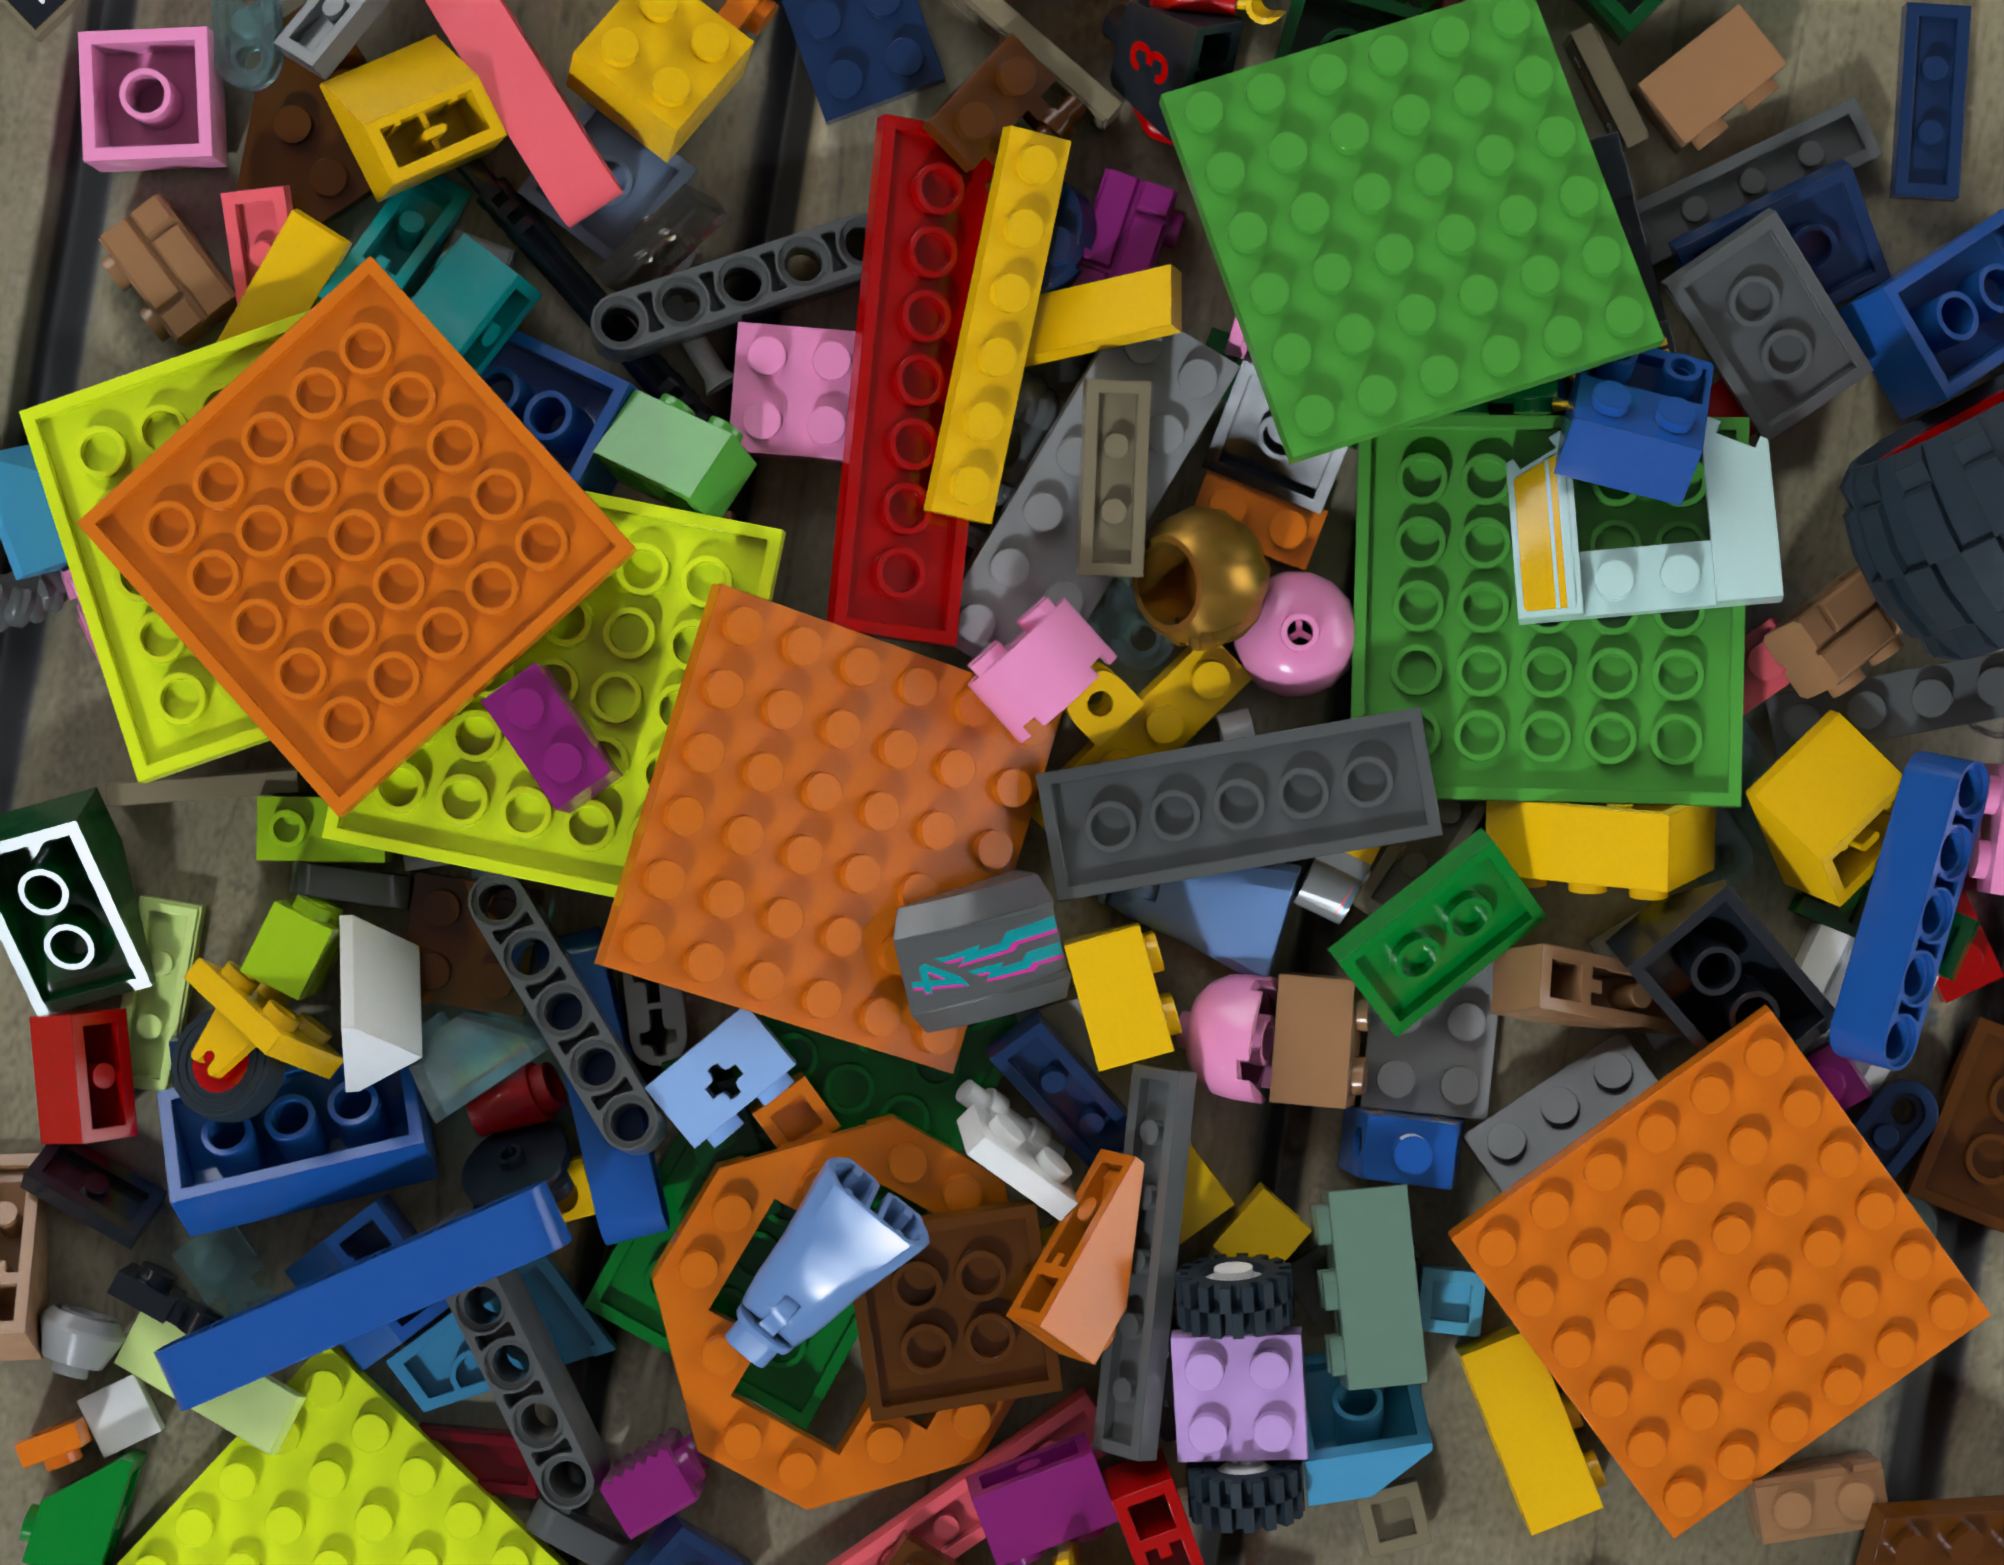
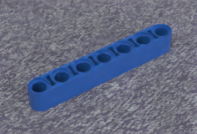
(364, 1295)

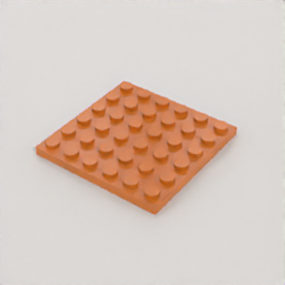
(356, 537)
(803, 806)
(1719, 1272)

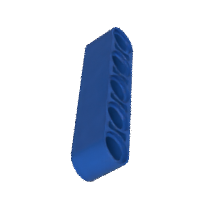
(1909, 910)
(622, 1185)

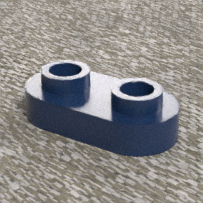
(1892, 1140)

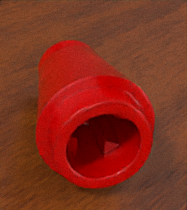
(519, 1100)

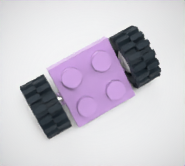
(1240, 1392)

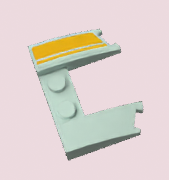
(1729, 570)

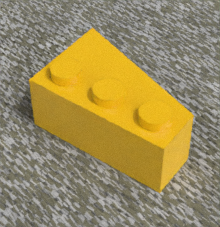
(1605, 845)

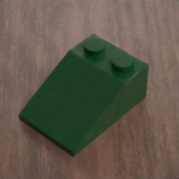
(69, 904)

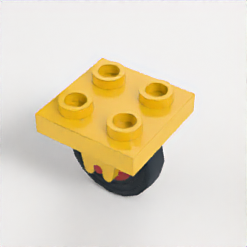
(238, 1052)

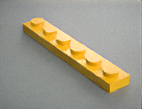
(997, 325)

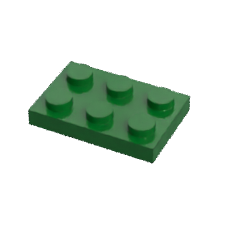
(1438, 932)

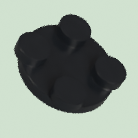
(516, 1160)

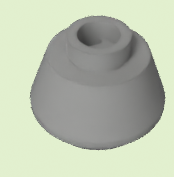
(78, 1339)

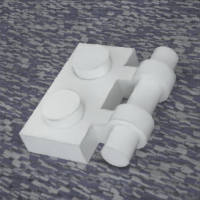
(1015, 1148)

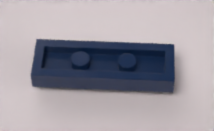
(1930, 102)
(1061, 1086)

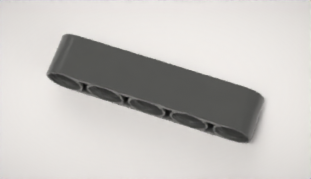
(716, 308)
(544, 991)
(519, 1389)

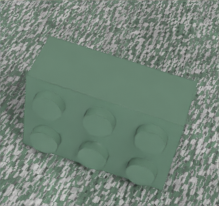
(1370, 1287)

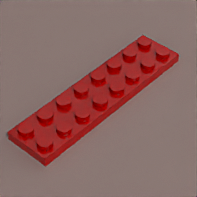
(892, 561)

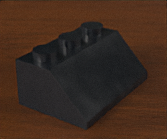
(1717, 965)

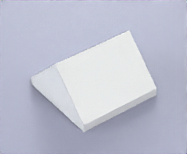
(377, 1002)

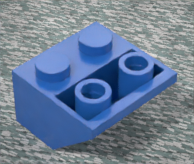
(1637, 424)
(366, 1233)

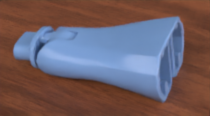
(1225, 915)
(825, 1261)

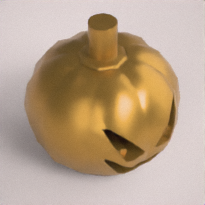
(1202, 578)

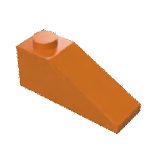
(1086, 1266)

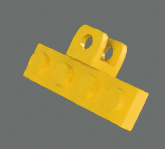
(1158, 717)

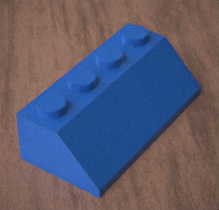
(298, 1152)

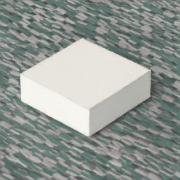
(121, 1414)

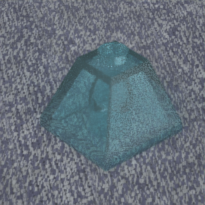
(470, 1057)

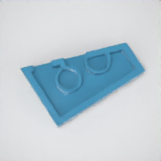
(441, 1368)

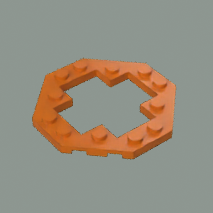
(709, 1368)

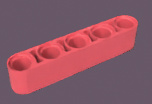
(529, 106)

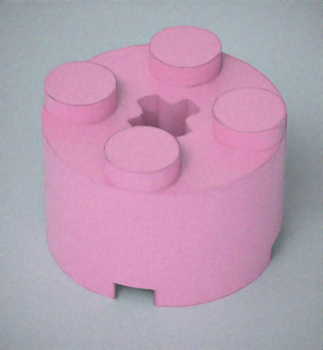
(1039, 667)

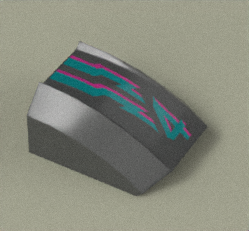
(981, 952)

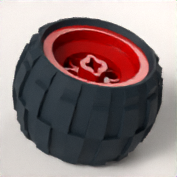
(1932, 524)

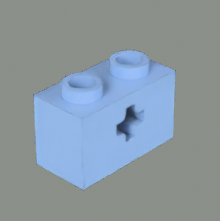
(684, 1088)

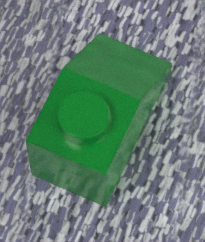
(85, 1517)

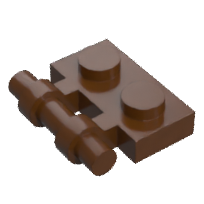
(995, 96)

